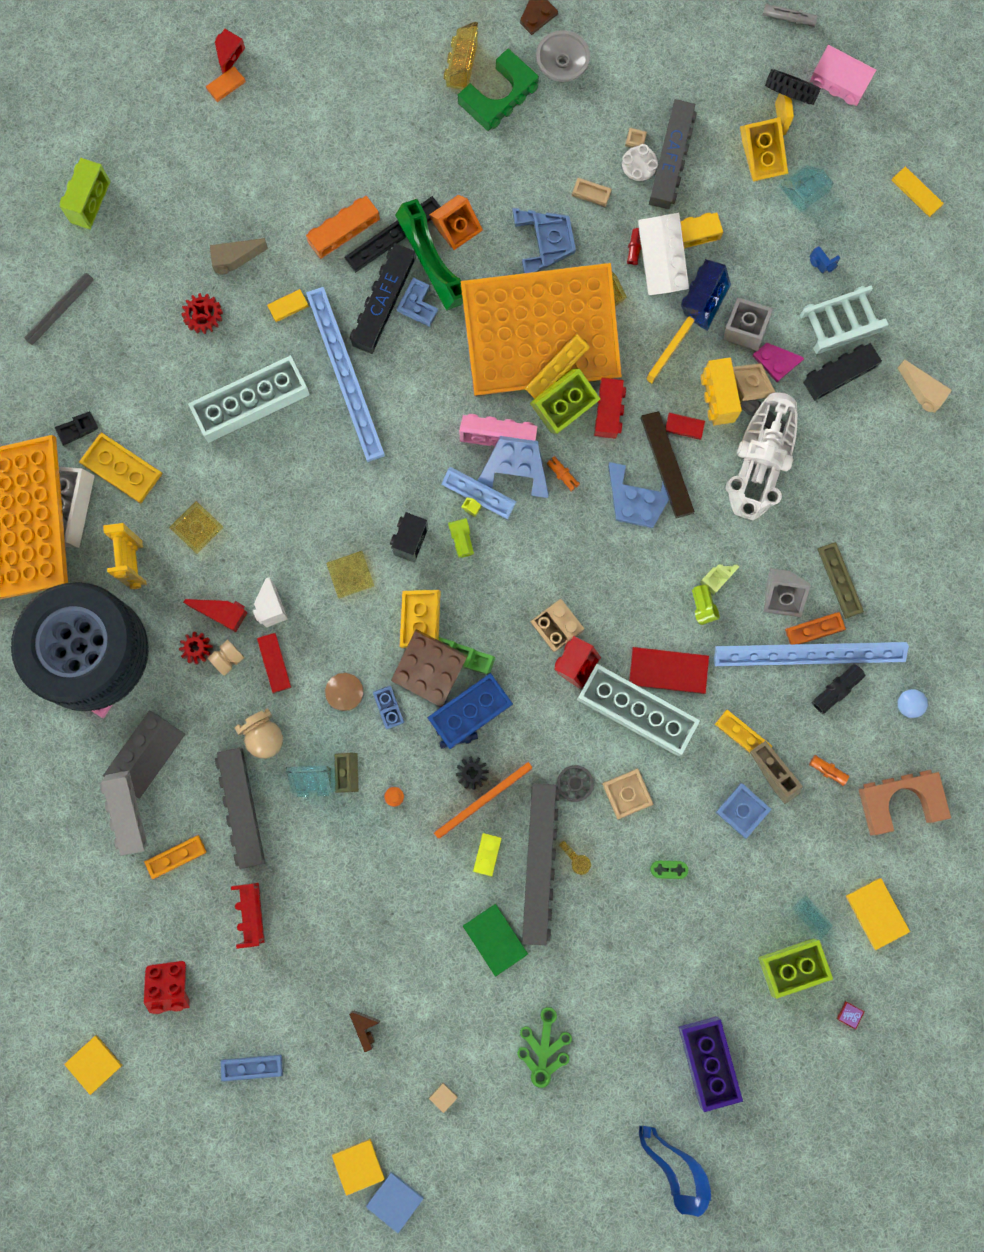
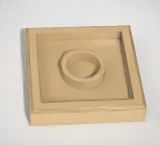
(752, 382)
(627, 794)

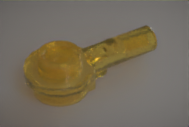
(580, 863)

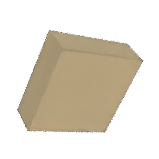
(635, 138)
(443, 1097)

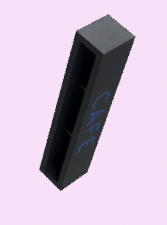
(383, 298)

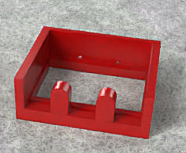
(251, 915)

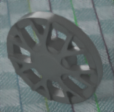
(575, 783)

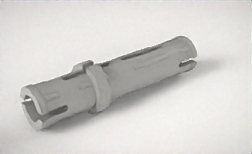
(790, 15)

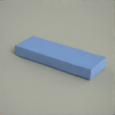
(251, 1067)

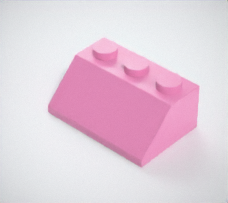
(842, 75)

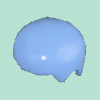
(912, 703)

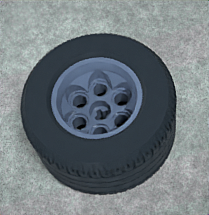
(41, 638)

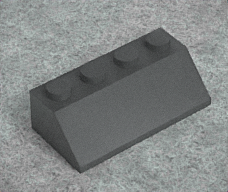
(146, 751)

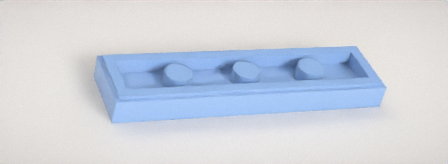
(481, 493)

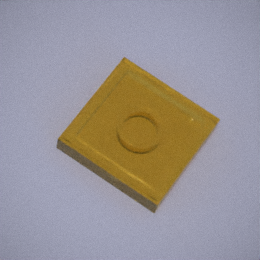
(196, 527)
(350, 574)

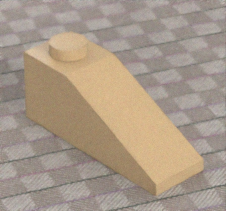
(925, 388)

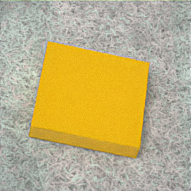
(784, 110)
(93, 1064)
(358, 1167)

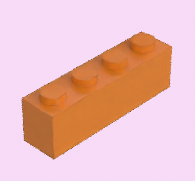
(343, 226)

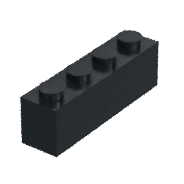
(843, 371)

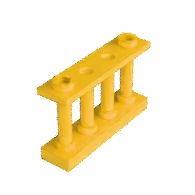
(125, 547)

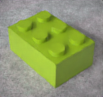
(85, 193)
(565, 401)
(795, 968)

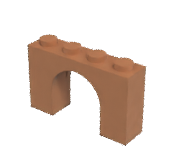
(926, 786)

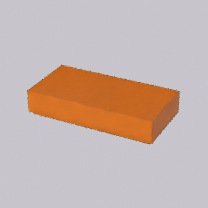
(225, 84)

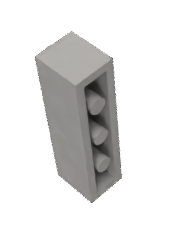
(124, 813)

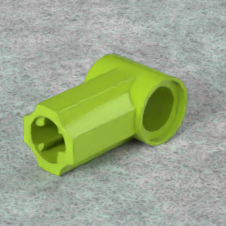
(460, 533)
(706, 609)

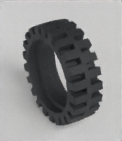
(792, 87)

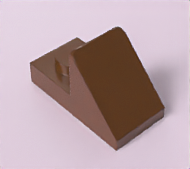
(361, 1024)

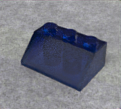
(706, 293)

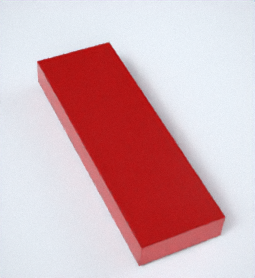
(274, 663)

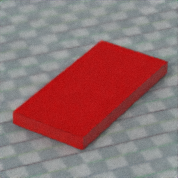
(669, 670)

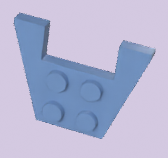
(553, 238)
(516, 458)
(633, 503)

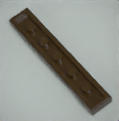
(667, 464)

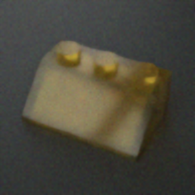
(462, 56)

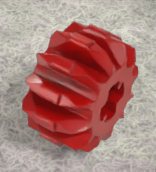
(203, 646)

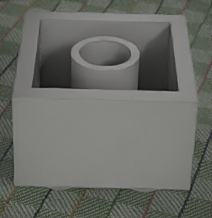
(747, 324)

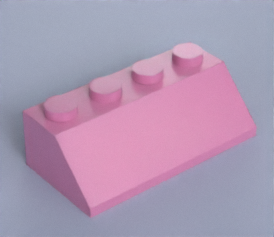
(489, 429)

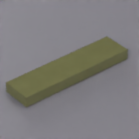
(840, 580)

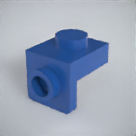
(822, 262)

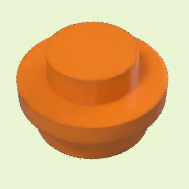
(394, 796)

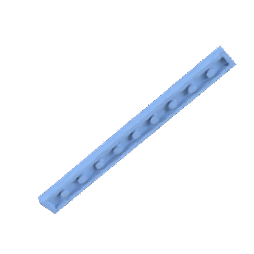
(345, 374)
(810, 654)

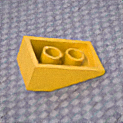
(764, 148)

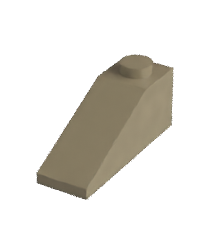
(232, 255)
(776, 772)

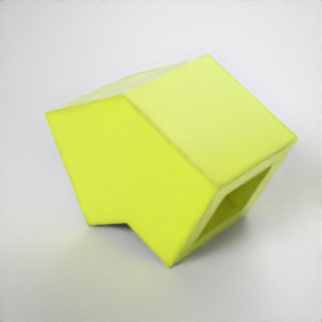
(471, 506)

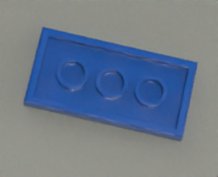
(470, 711)

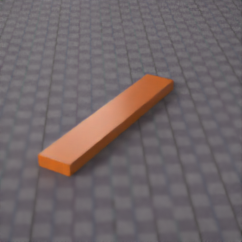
(483, 800)

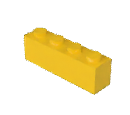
(701, 229)

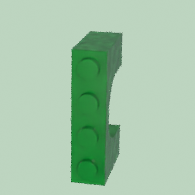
(490, 111)

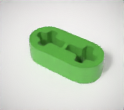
(669, 864)

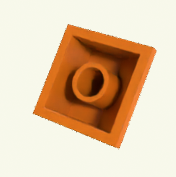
(456, 221)

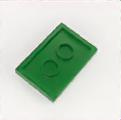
(495, 940)

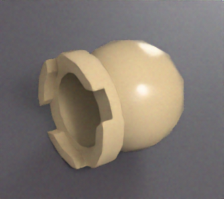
(262, 736)

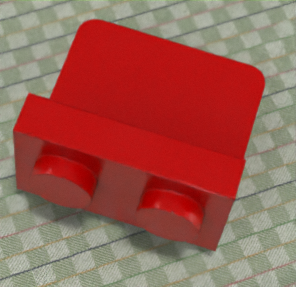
(165, 987)

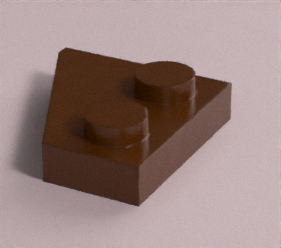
(537, 15)

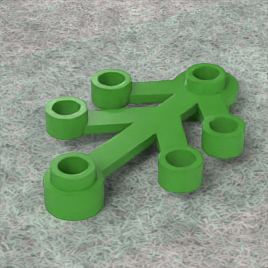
(544, 1051)

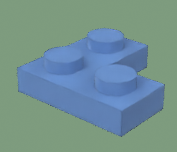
(413, 305)

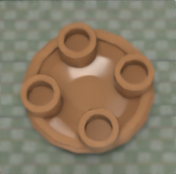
(344, 691)

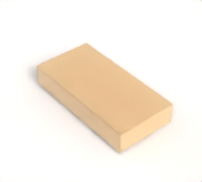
(591, 192)

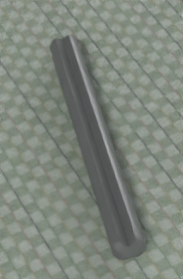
(58, 309)

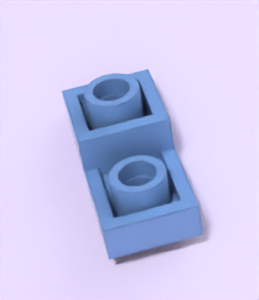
(388, 707)

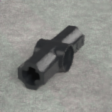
(838, 688)

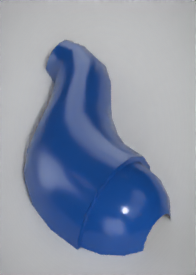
(684, 1204)

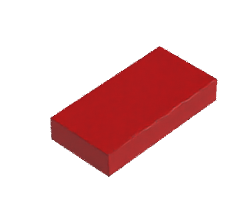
(685, 426)

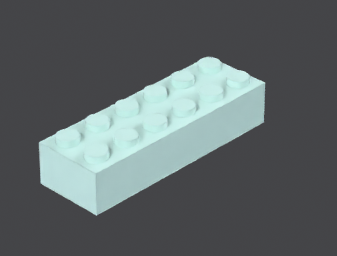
(249, 399)
(638, 710)

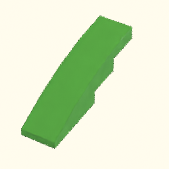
(476, 660)

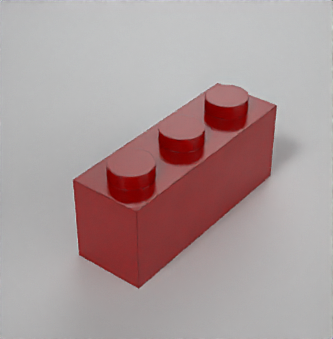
(610, 408)

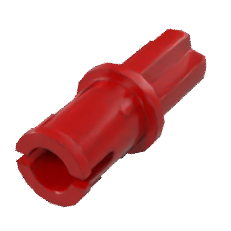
(634, 247)

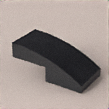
(79, 427)

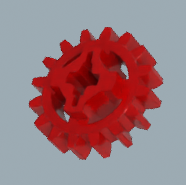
(201, 321)

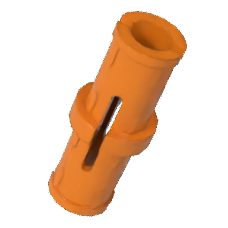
(563, 473)
(829, 770)

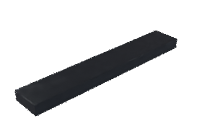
(384, 240)

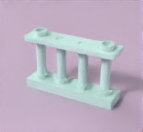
(841, 337)

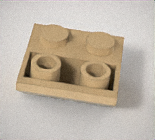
(557, 625)

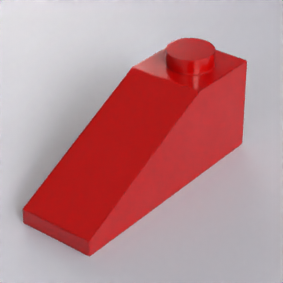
(223, 612)

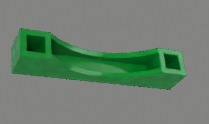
(415, 226)

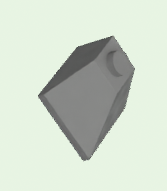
(785, 593)

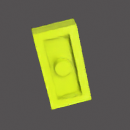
(487, 854)

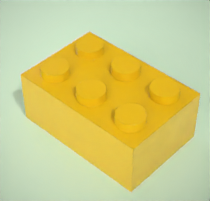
(721, 391)

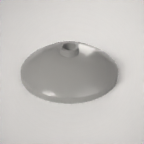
(563, 47)

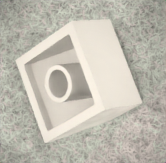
(269, 605)

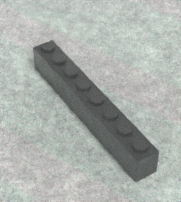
(539, 864)

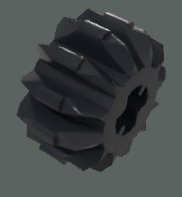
(476, 768)

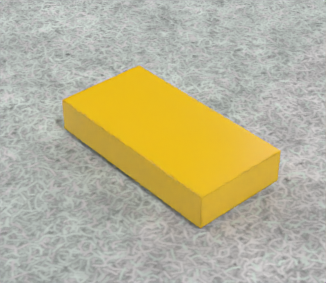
(287, 305)

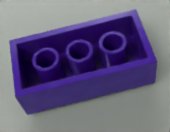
(710, 1064)

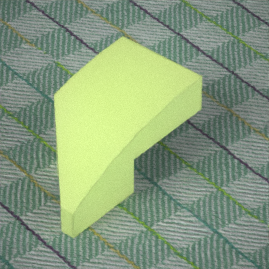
(718, 576)

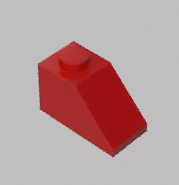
(228, 49)

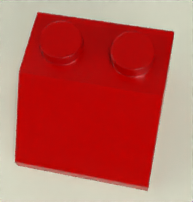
(577, 662)

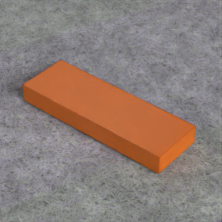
(815, 629)

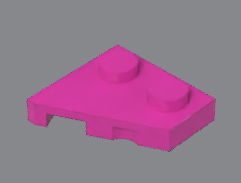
(777, 360)

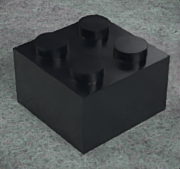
(409, 537)

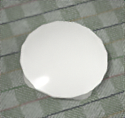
(639, 163)

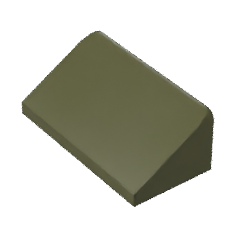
(346, 772)

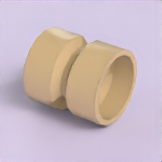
(225, 657)

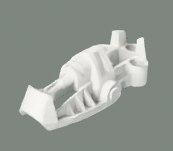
(767, 450)

